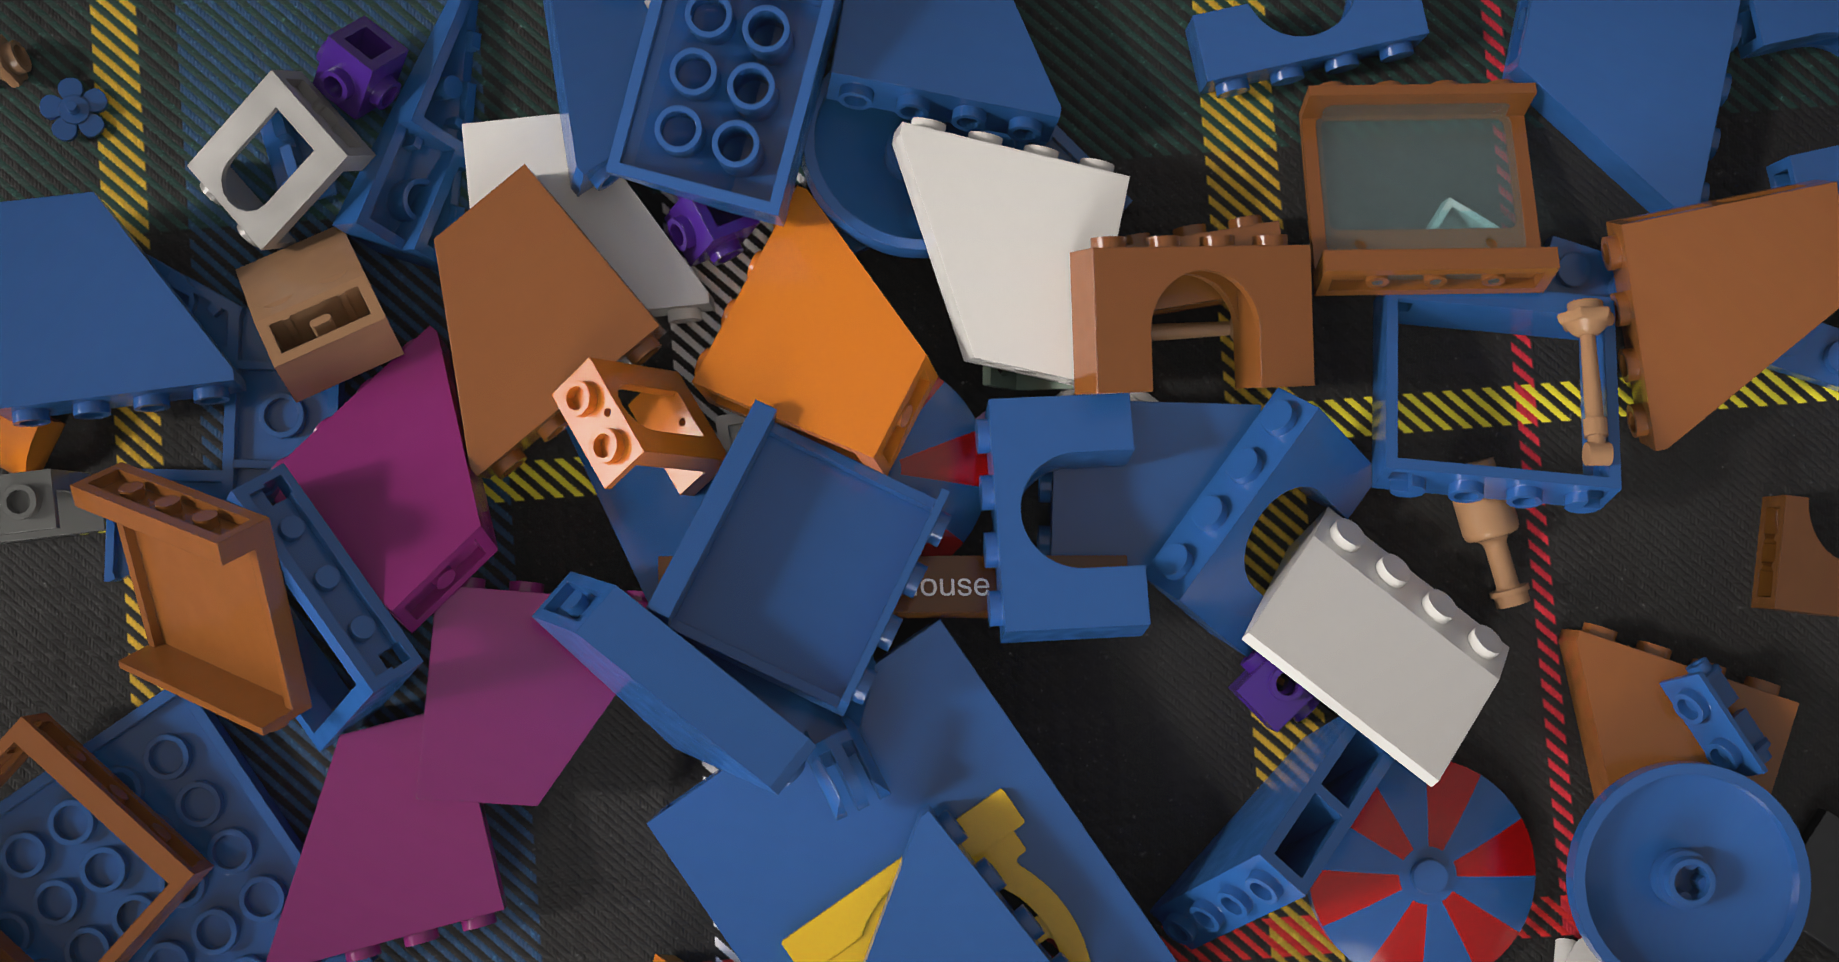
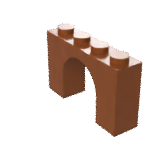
(1261, 284)

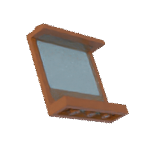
(1422, 189)

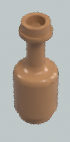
(1490, 524)

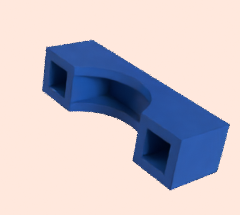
(1239, 49)

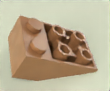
(317, 313)

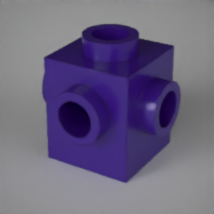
(360, 67)
(707, 232)
(1259, 693)

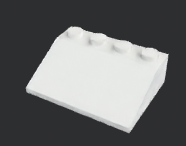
(1377, 644)

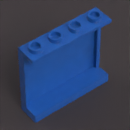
(798, 563)

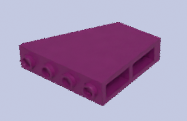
(400, 483)
(502, 699)
(384, 860)

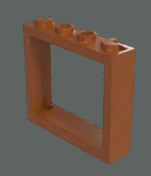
(118, 810)

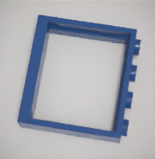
(1468, 483)
(338, 605)

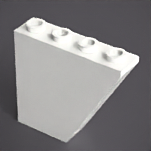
(610, 217)
(1003, 239)

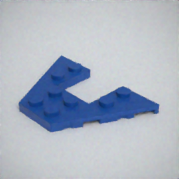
(257, 423)

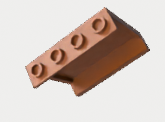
(205, 597)

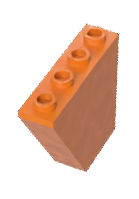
(818, 345)

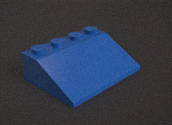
(724, 101)

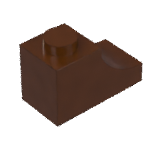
(1791, 563)

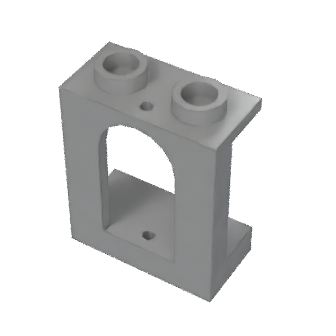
(316, 120)

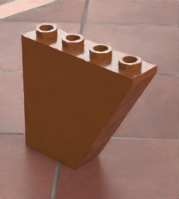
(1717, 297)
(524, 313)
(1630, 719)

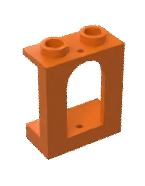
(668, 427)

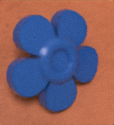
(74, 110)

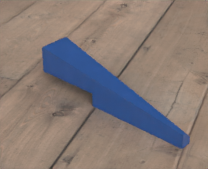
(415, 178)

